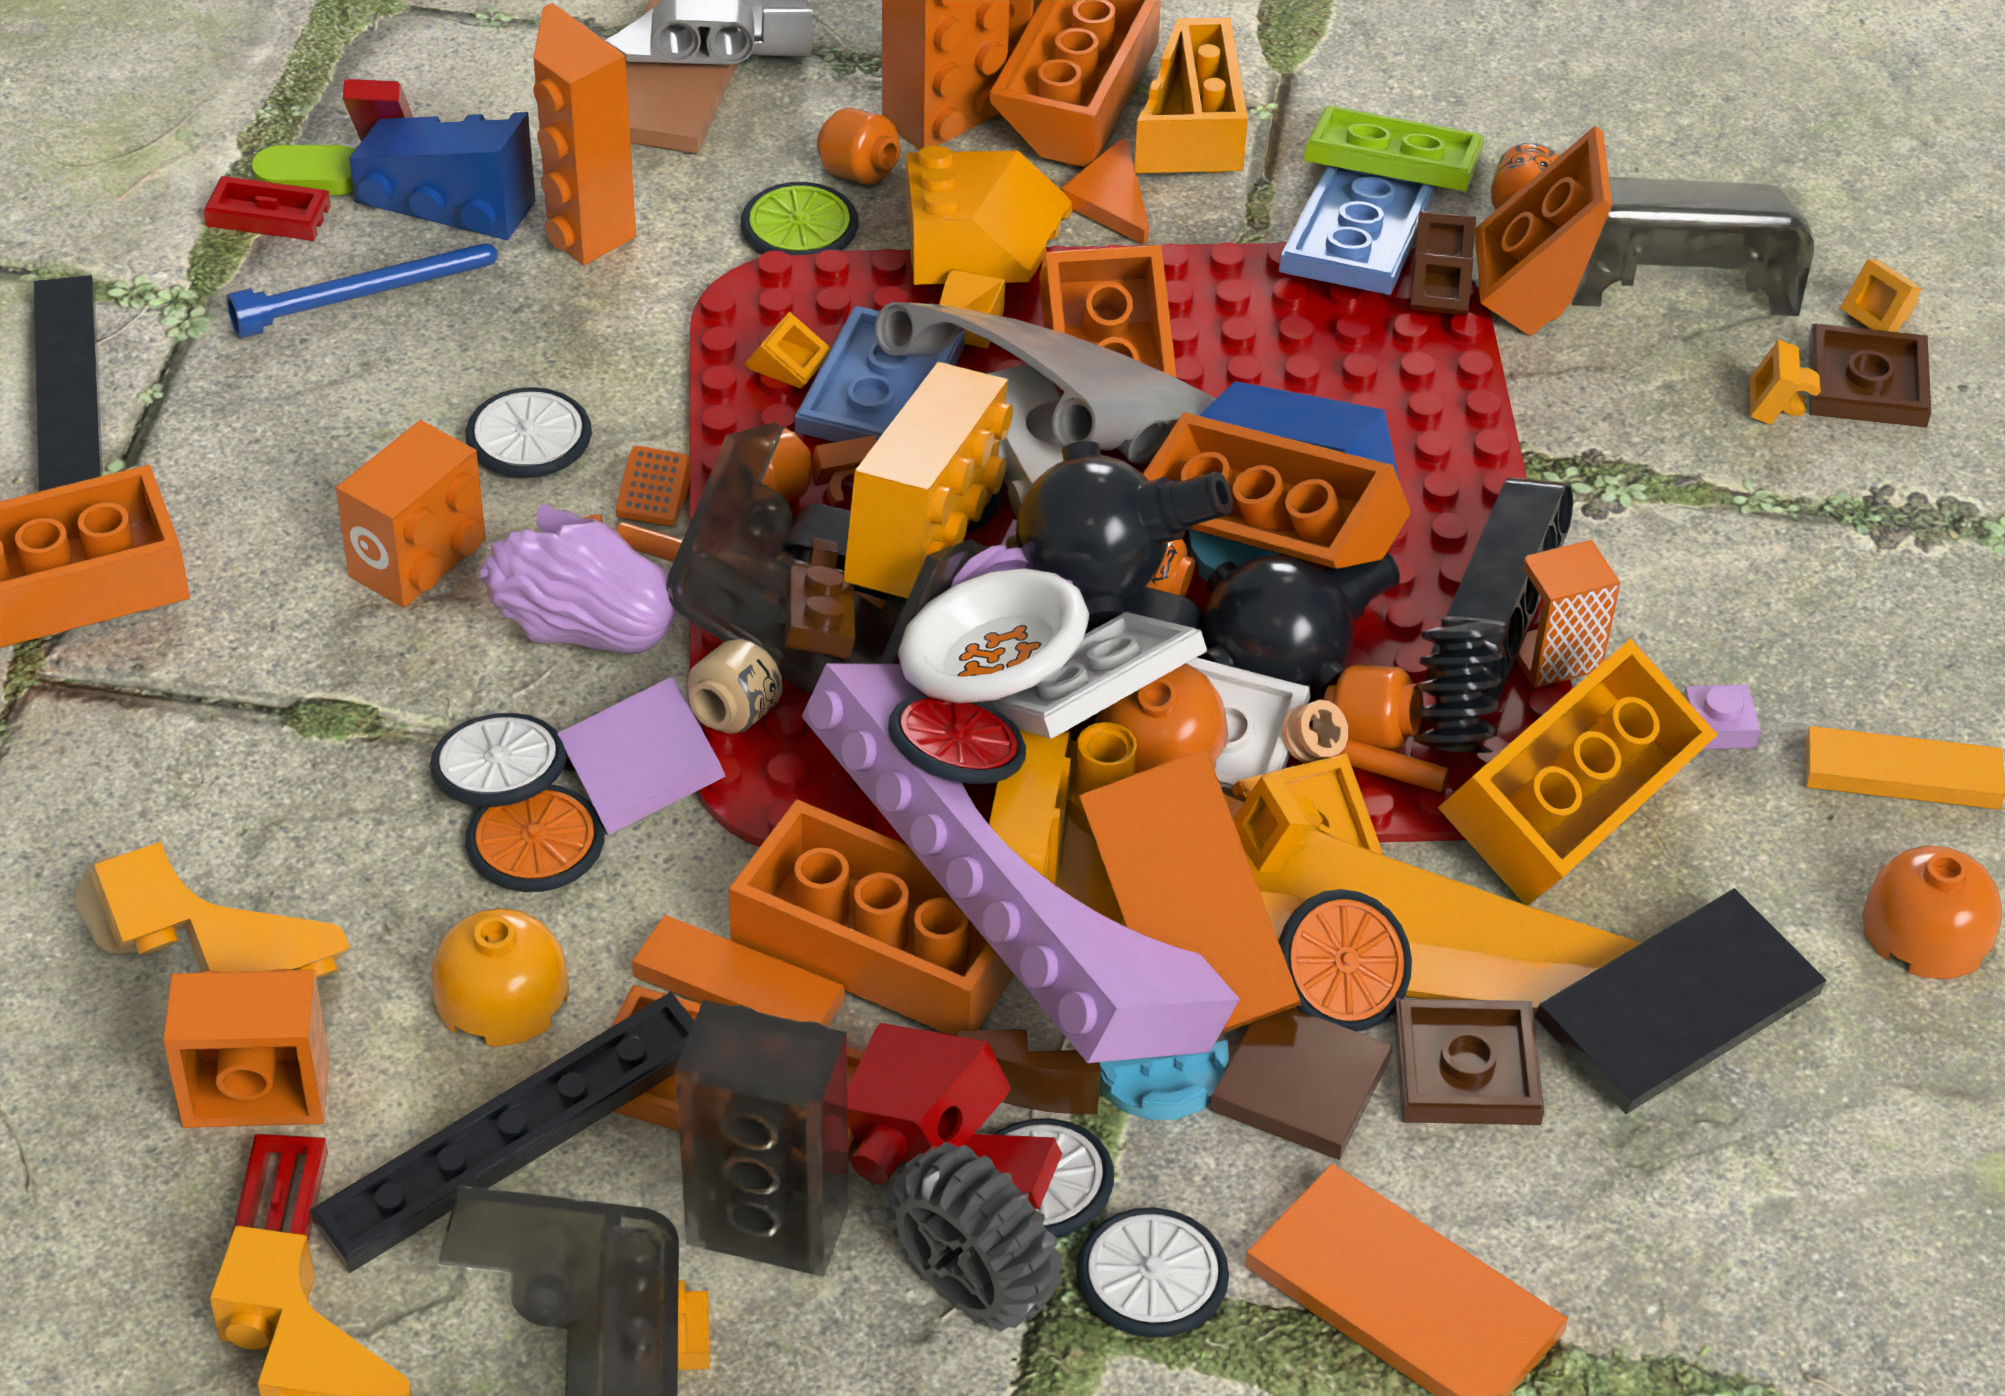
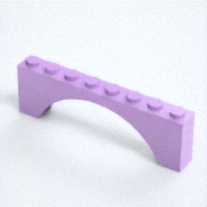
(1093, 977)

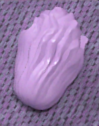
(578, 585)

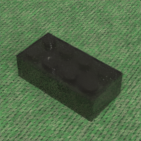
(763, 1136)

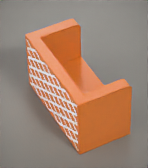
(1575, 614)

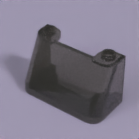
(1703, 228)

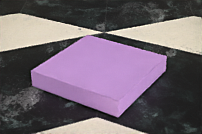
(641, 755)

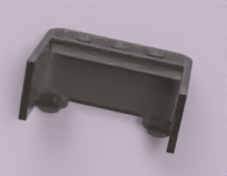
(736, 574)
(582, 1269)

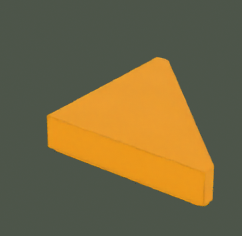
(1333, 792)

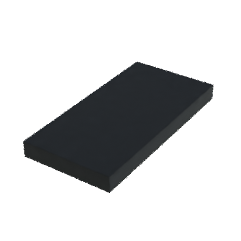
(1679, 1000)

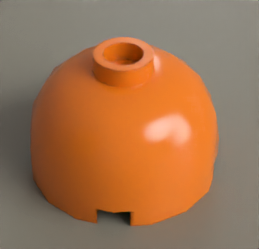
(1172, 718)
(1933, 912)

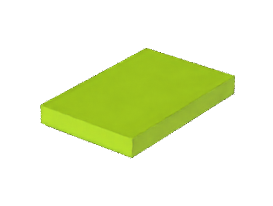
(1394, 148)

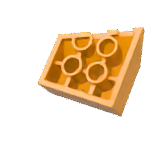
(979, 214)

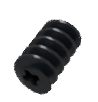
(1460, 684)

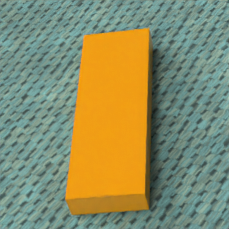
(1905, 767)

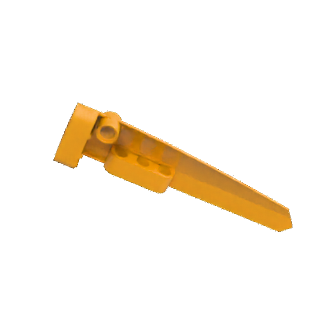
(1458, 935)

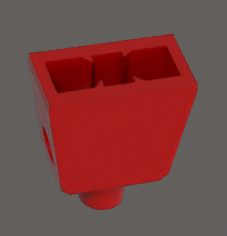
(917, 1094)

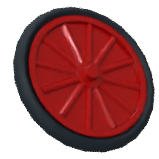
(957, 739)

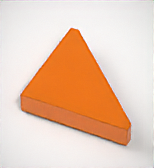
(1111, 193)

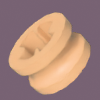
(1326, 720)

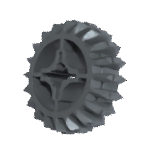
(974, 1236)

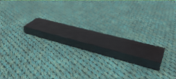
(67, 382)
(504, 1133)

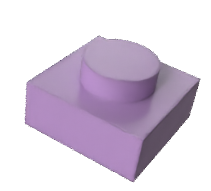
(1729, 712)

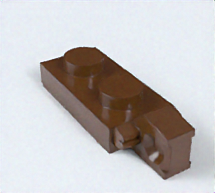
(820, 604)

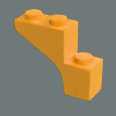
(150, 903)
(265, 1303)

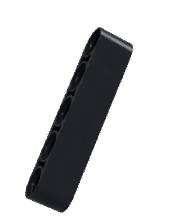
(1524, 521)

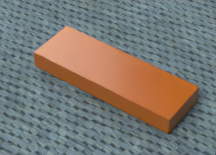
(731, 974)

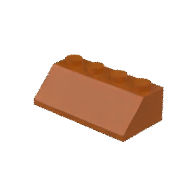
(1076, 74)
(583, 138)
(1289, 492)

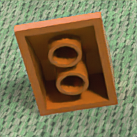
(1544, 236)
(1111, 301)

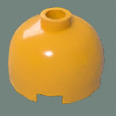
(499, 976)

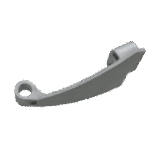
(717, 31)
(1105, 392)

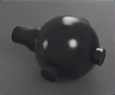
(1109, 523)
(1290, 616)

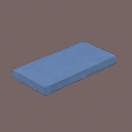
(1356, 229)

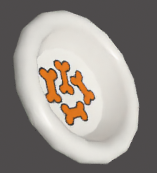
(993, 635)

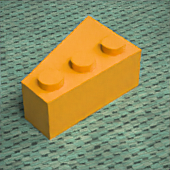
(1195, 103)

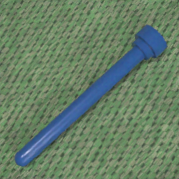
(254, 311)

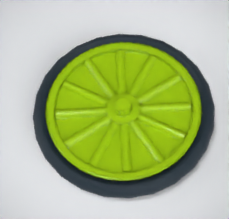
(799, 219)

